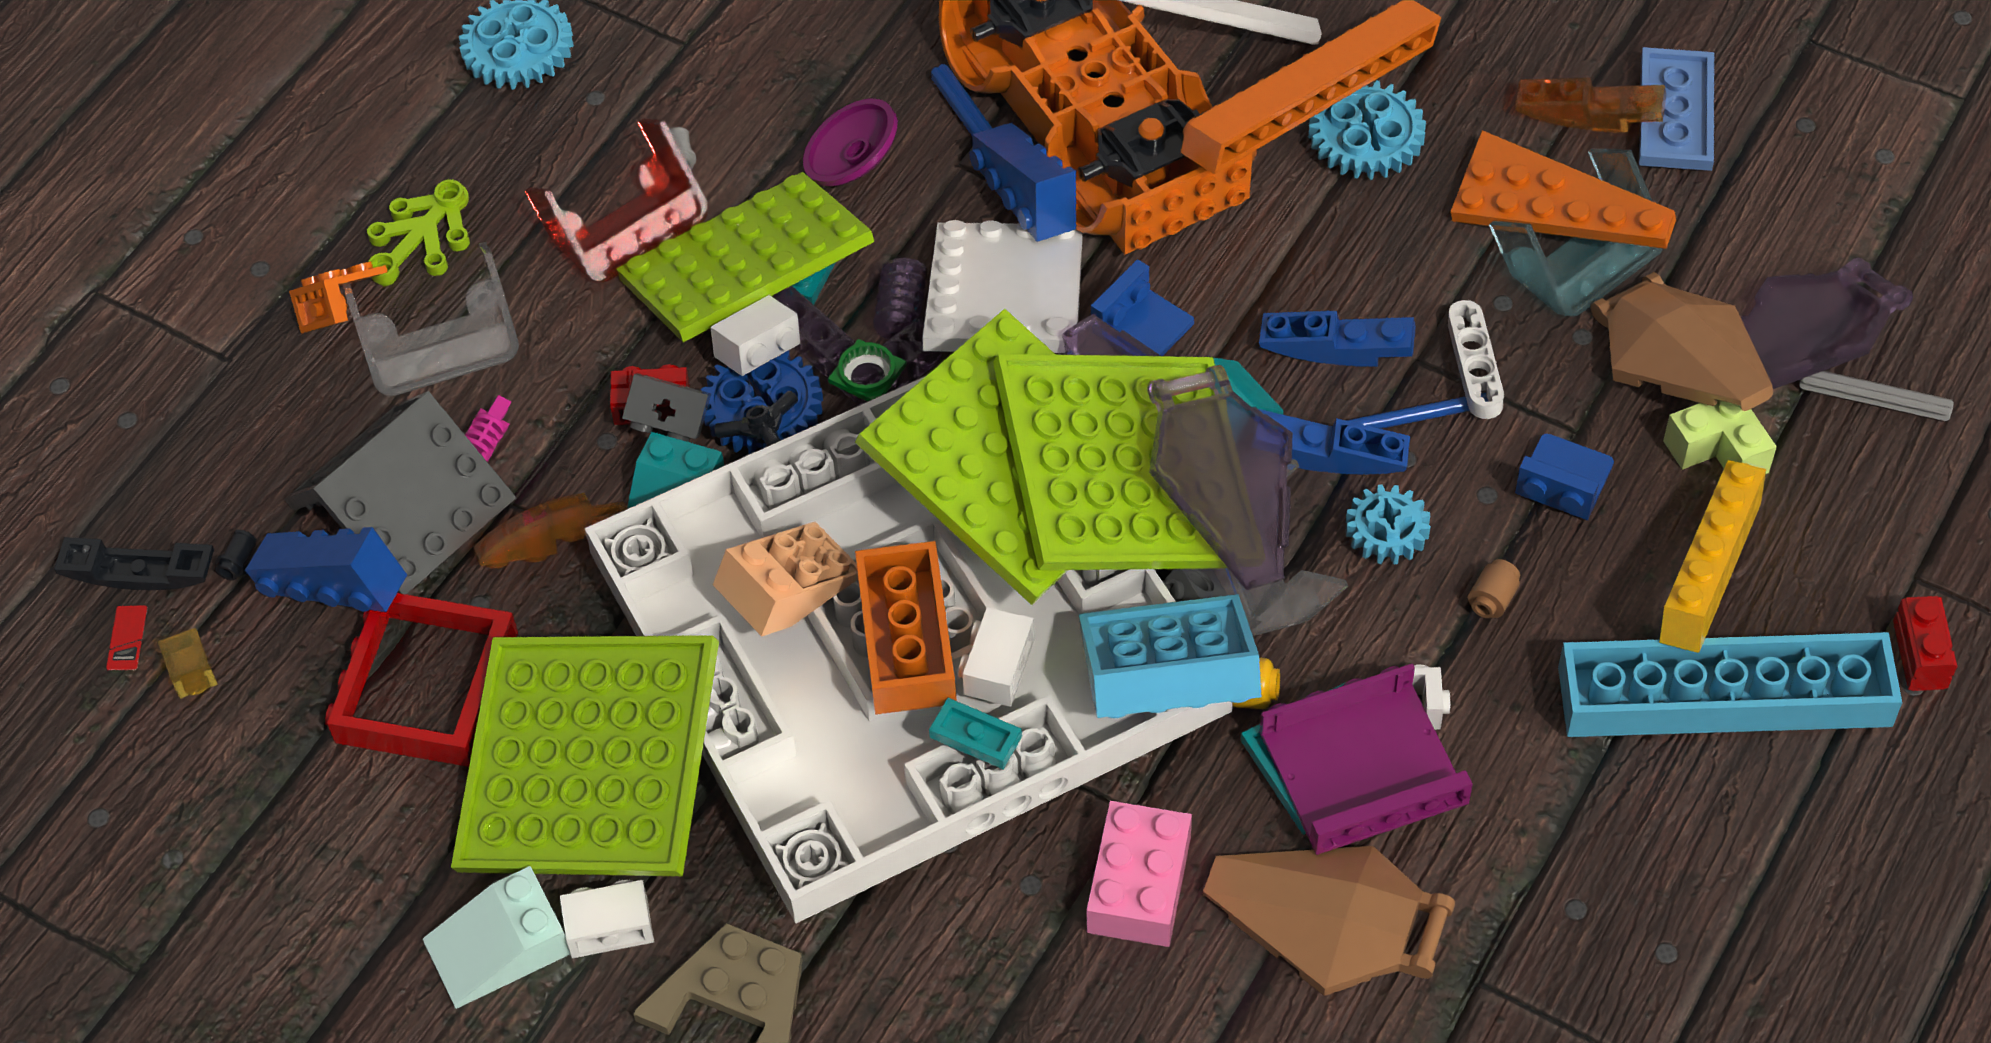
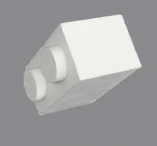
(755, 335)
(997, 656)
(606, 918)

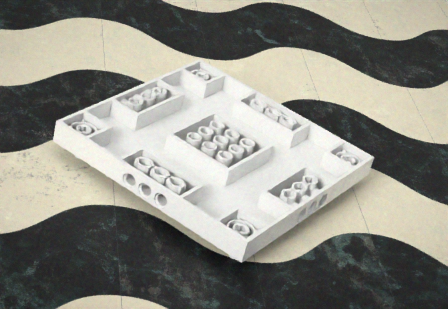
(791, 714)

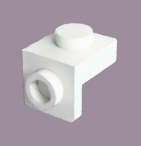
(1428, 683)

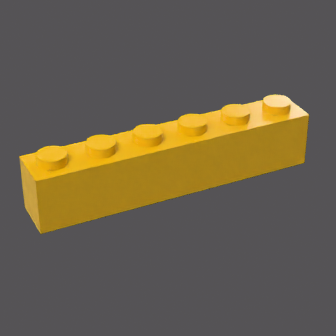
(1712, 556)

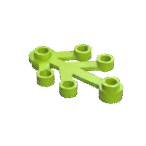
(447, 200)

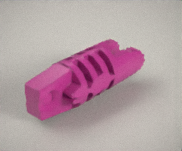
(489, 427)

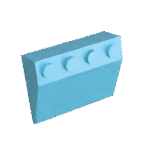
(1170, 656)

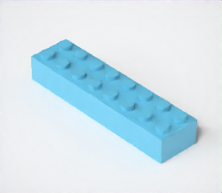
(1729, 685)

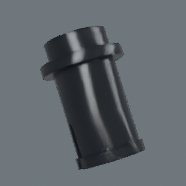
(232, 562)

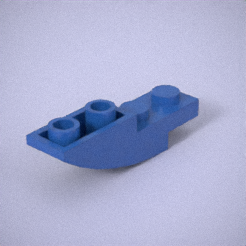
(1326, 339)
(1345, 446)

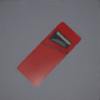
(126, 637)

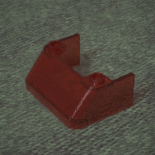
(665, 210)

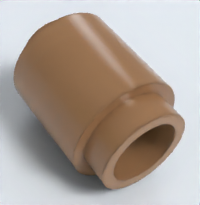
(1494, 589)

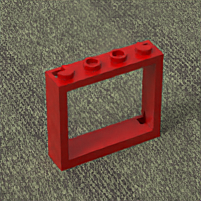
(406, 740)

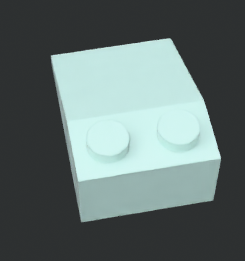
(496, 938)

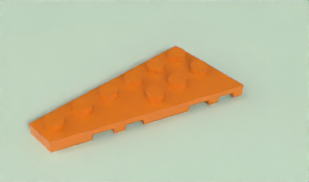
(1526, 187)

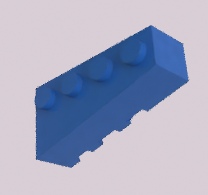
(1027, 180)
(328, 569)

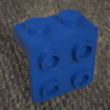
(1564, 475)

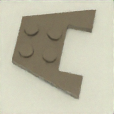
(734, 975)

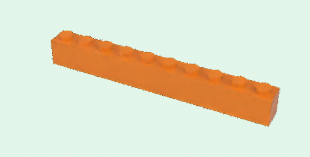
(1309, 85)

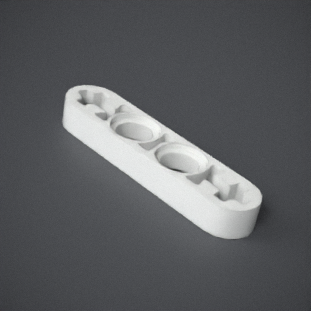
(1478, 358)

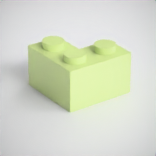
(1718, 432)

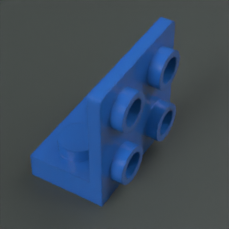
(1141, 312)

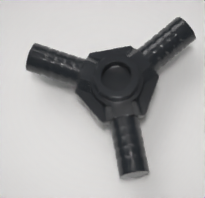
(760, 421)

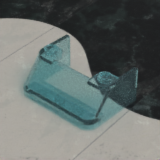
(1582, 267)

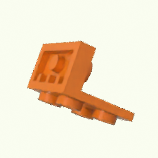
(320, 299)

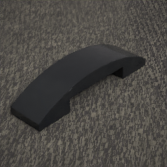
(133, 568)

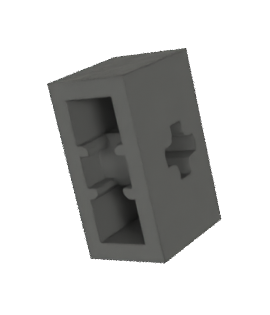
(649, 392)

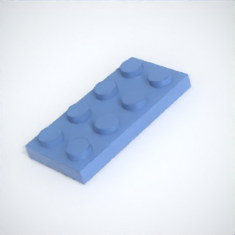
(1687, 128)

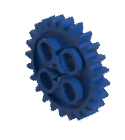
(782, 376)

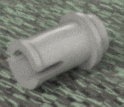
(681, 137)

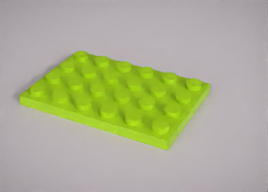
(744, 255)

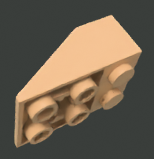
(784, 576)

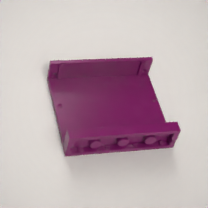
(1361, 759)

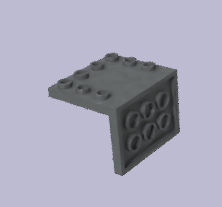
(412, 483)

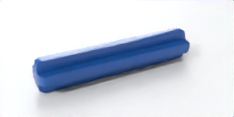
(959, 99)

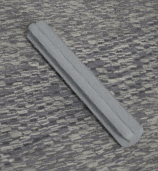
(1879, 395)

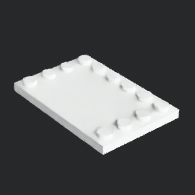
(996, 268)

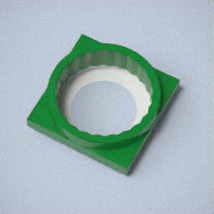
(862, 353)

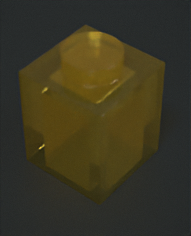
(187, 663)

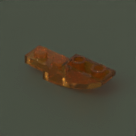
(1582, 106)
(535, 530)

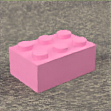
(1139, 873)

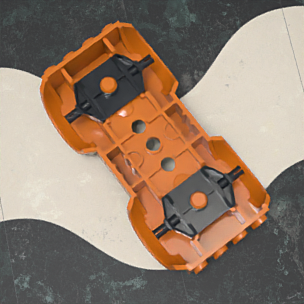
(1124, 156)

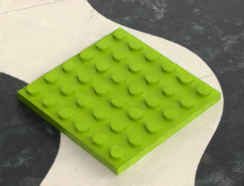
(956, 455)
(1084, 460)
(586, 755)

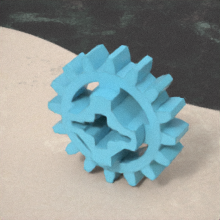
(1384, 524)

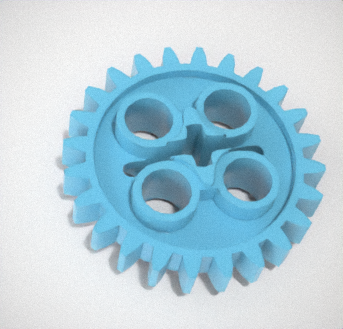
(516, 42)
(1387, 117)

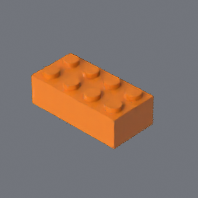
(905, 627)

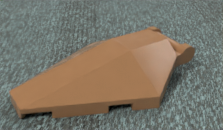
(1683, 344)
(1330, 912)

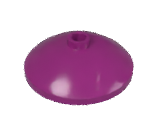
(850, 142)

